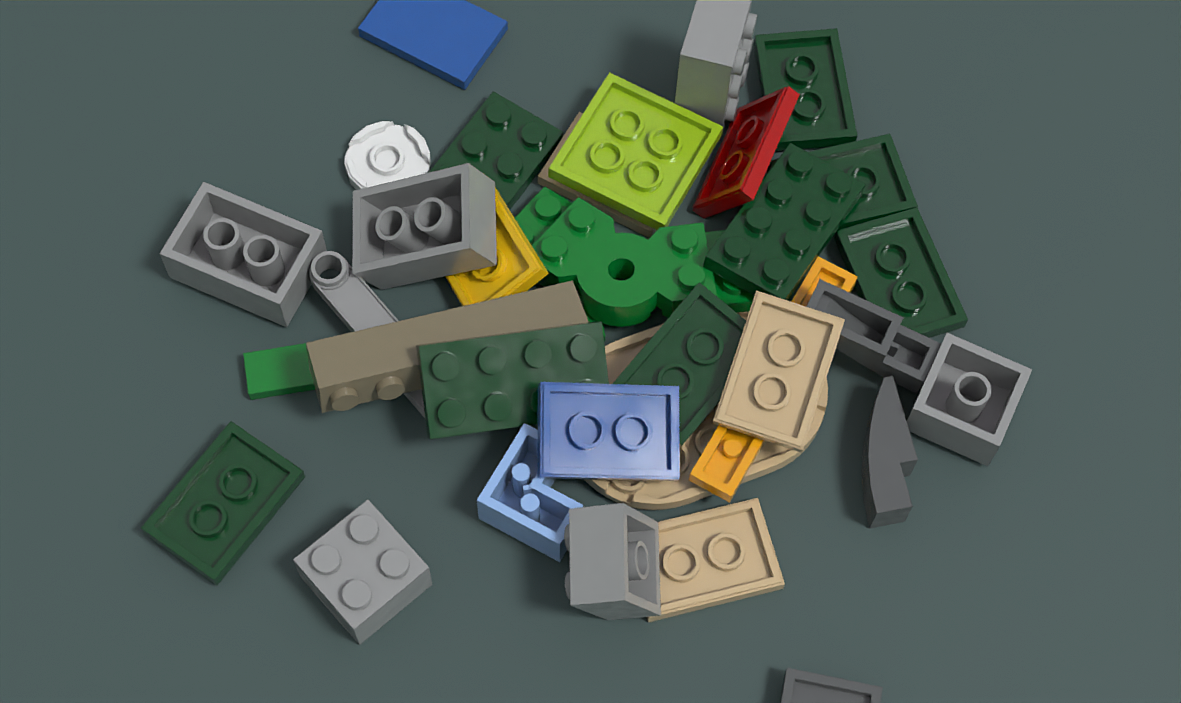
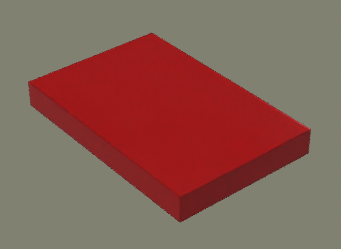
(745, 153)

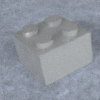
(968, 399)
(613, 562)
(363, 571)

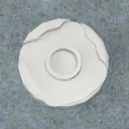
(385, 154)

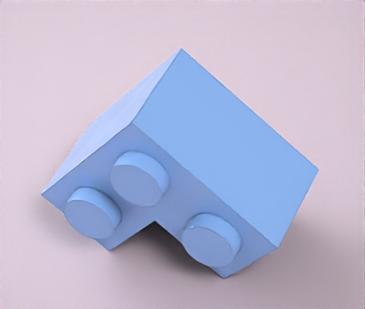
(526, 504)

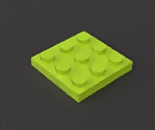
(635, 152)

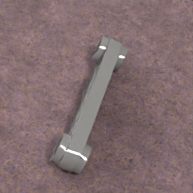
(353, 301)

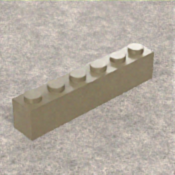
(384, 358)

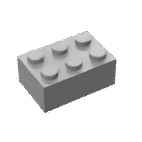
(715, 58)
(424, 227)
(243, 253)

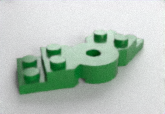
(582, 247)

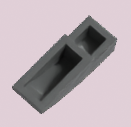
(876, 337)
(887, 459)

